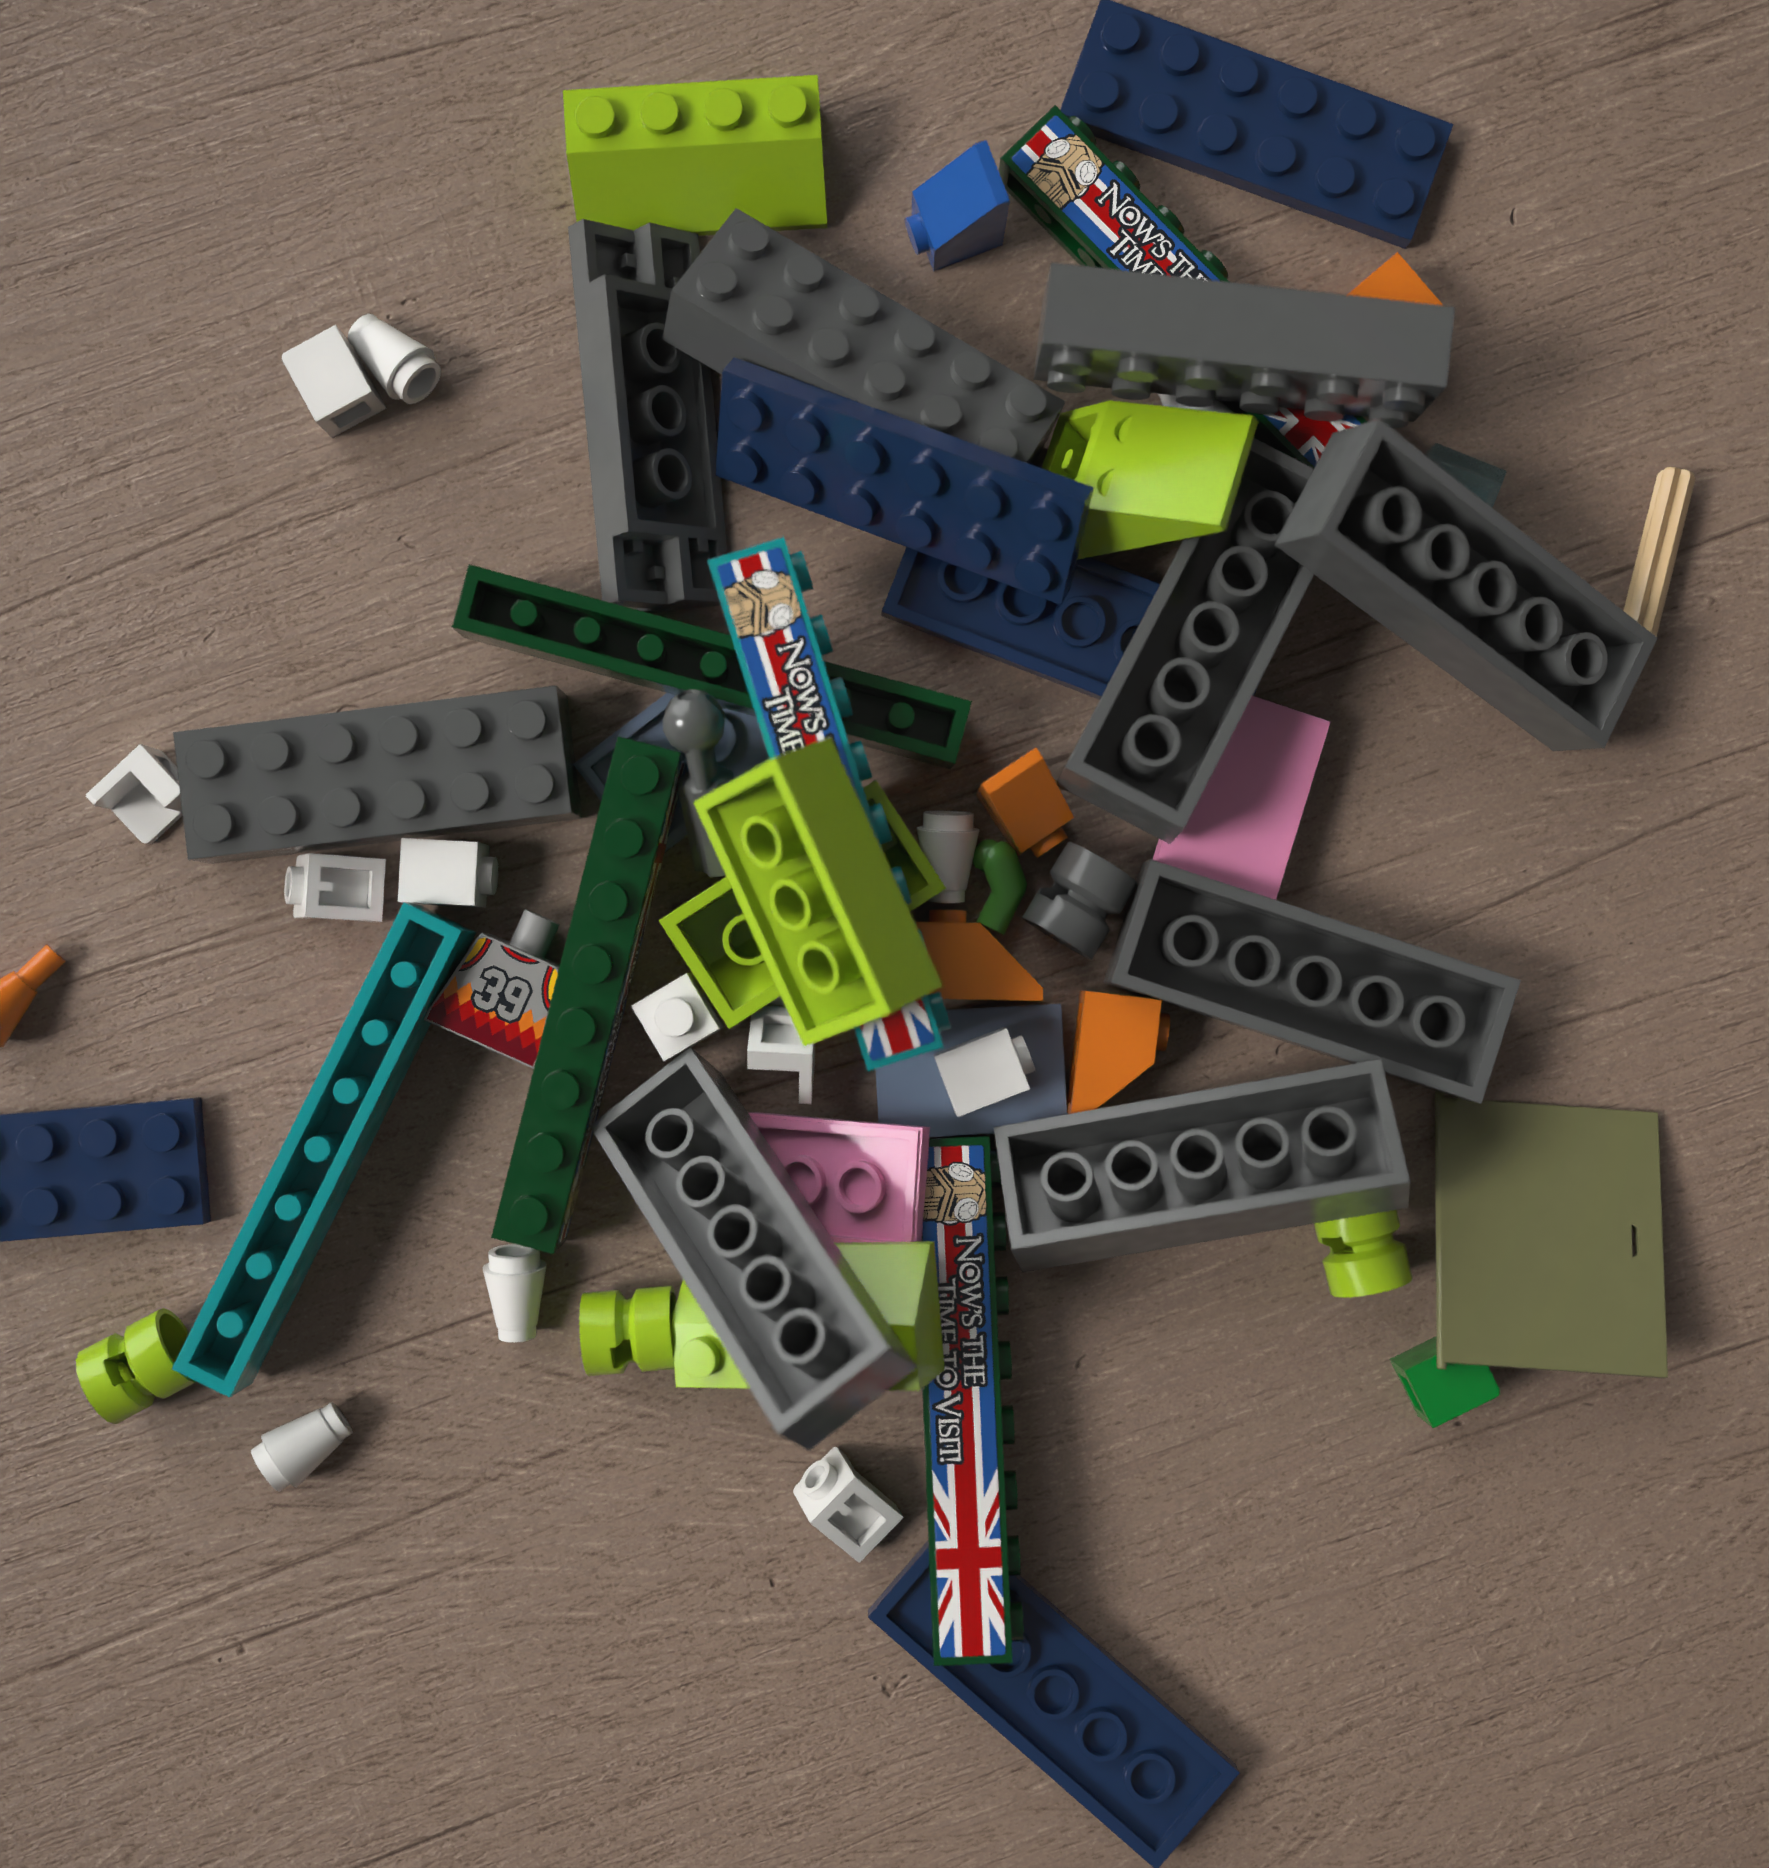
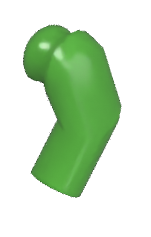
(1005, 879)

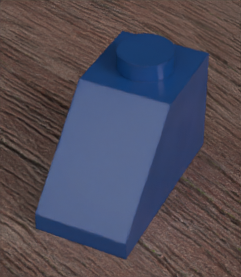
(959, 209)

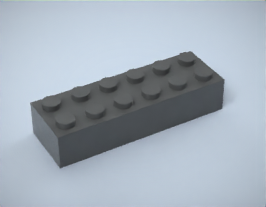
(808, 320)
(1241, 345)
(1466, 588)
(1195, 658)
(377, 775)
(1312, 981)
(1202, 1166)
(751, 1251)

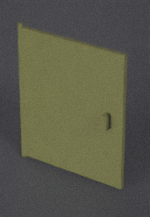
(1541, 1238)

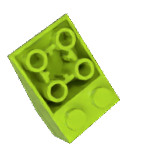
(1152, 470)

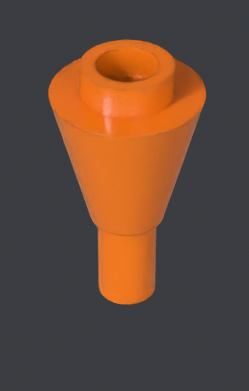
(20, 987)

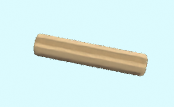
(1659, 547)

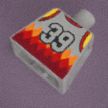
(502, 991)

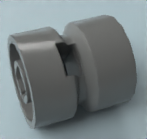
(1080, 900)

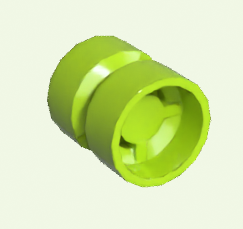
(1364, 1255)
(627, 1330)
(129, 1370)

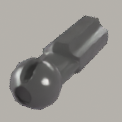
(695, 726)

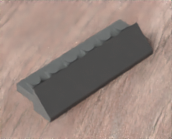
(645, 421)

